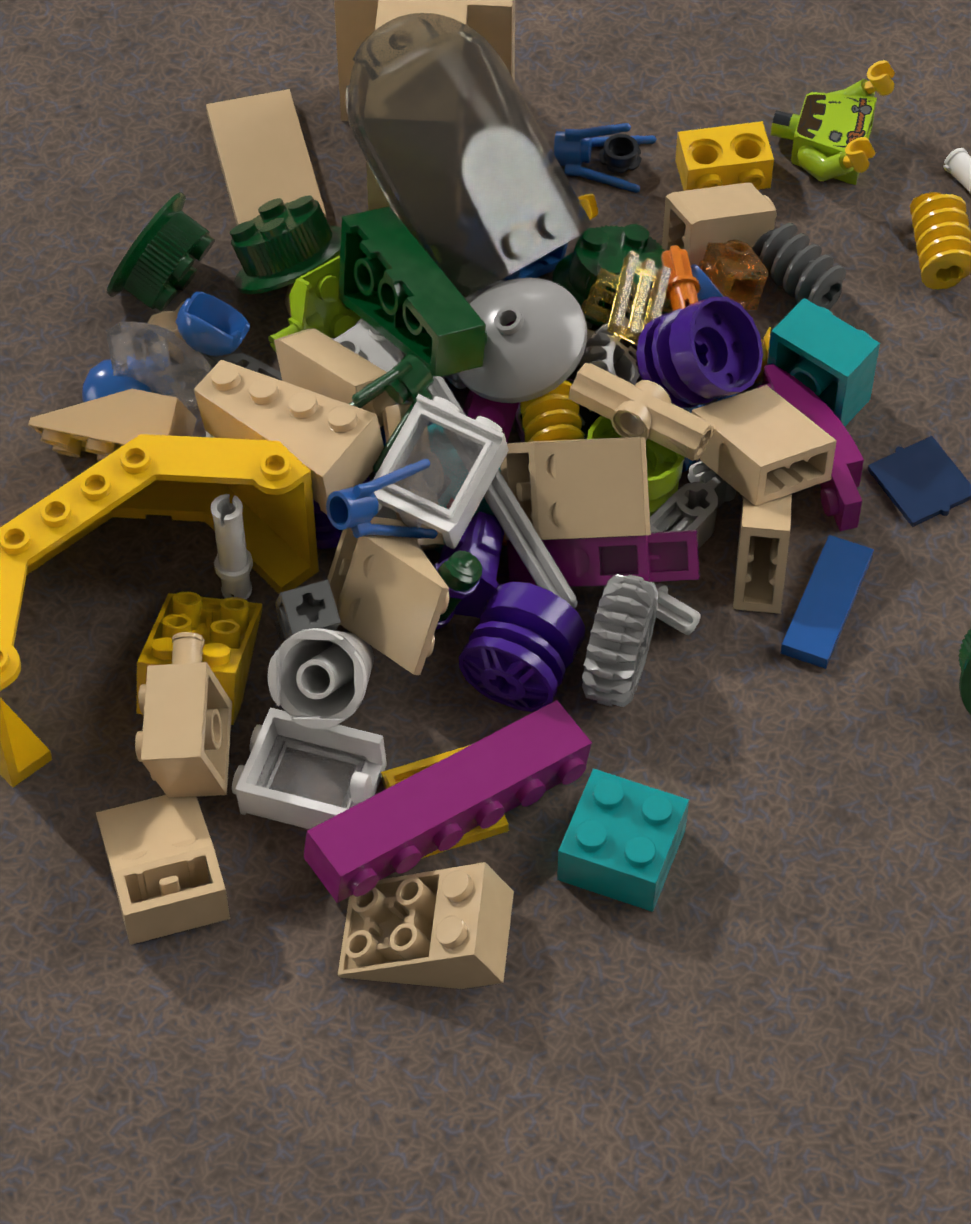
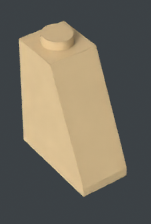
(716, 216)
(328, 368)
(762, 555)

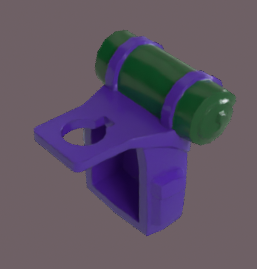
(471, 568)

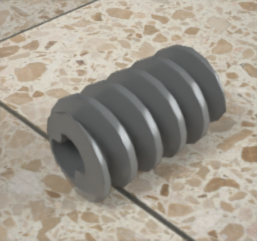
(800, 266)

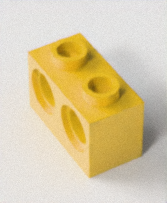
(724, 156)

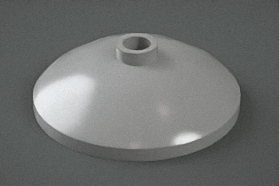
(536, 349)

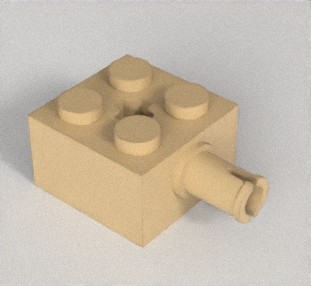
(185, 723)

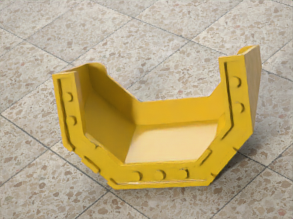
(154, 478)

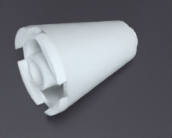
(320, 676)

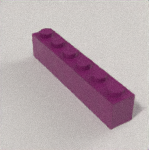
(446, 801)

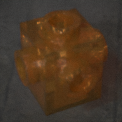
(735, 272)

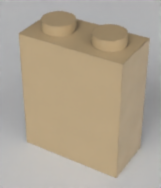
(765, 445)

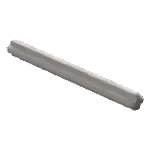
(516, 523)

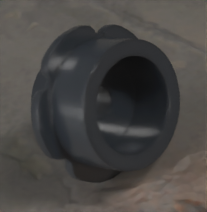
(620, 154)

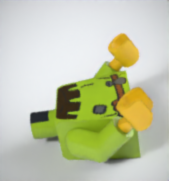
(836, 127)

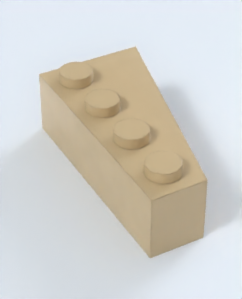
(323, 433)

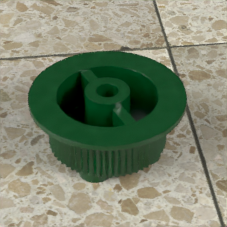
(283, 244)
(604, 249)
(162, 256)

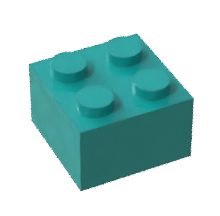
(826, 357)
(622, 839)

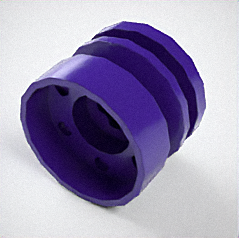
(701, 351)
(522, 646)

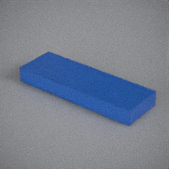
(827, 601)

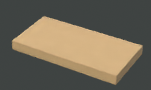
(261, 152)

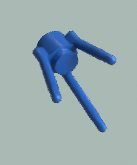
(575, 147)
(359, 504)

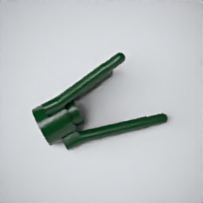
(402, 385)

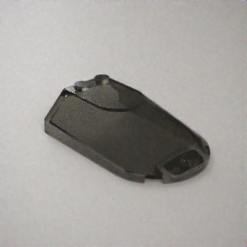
(458, 150)

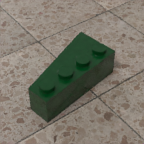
(406, 294)

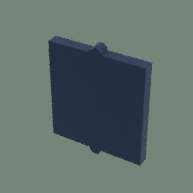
(921, 481)

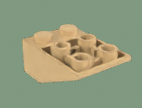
(112, 421)
(581, 486)
(388, 594)
(163, 867)
(430, 929)

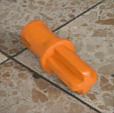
(682, 286)

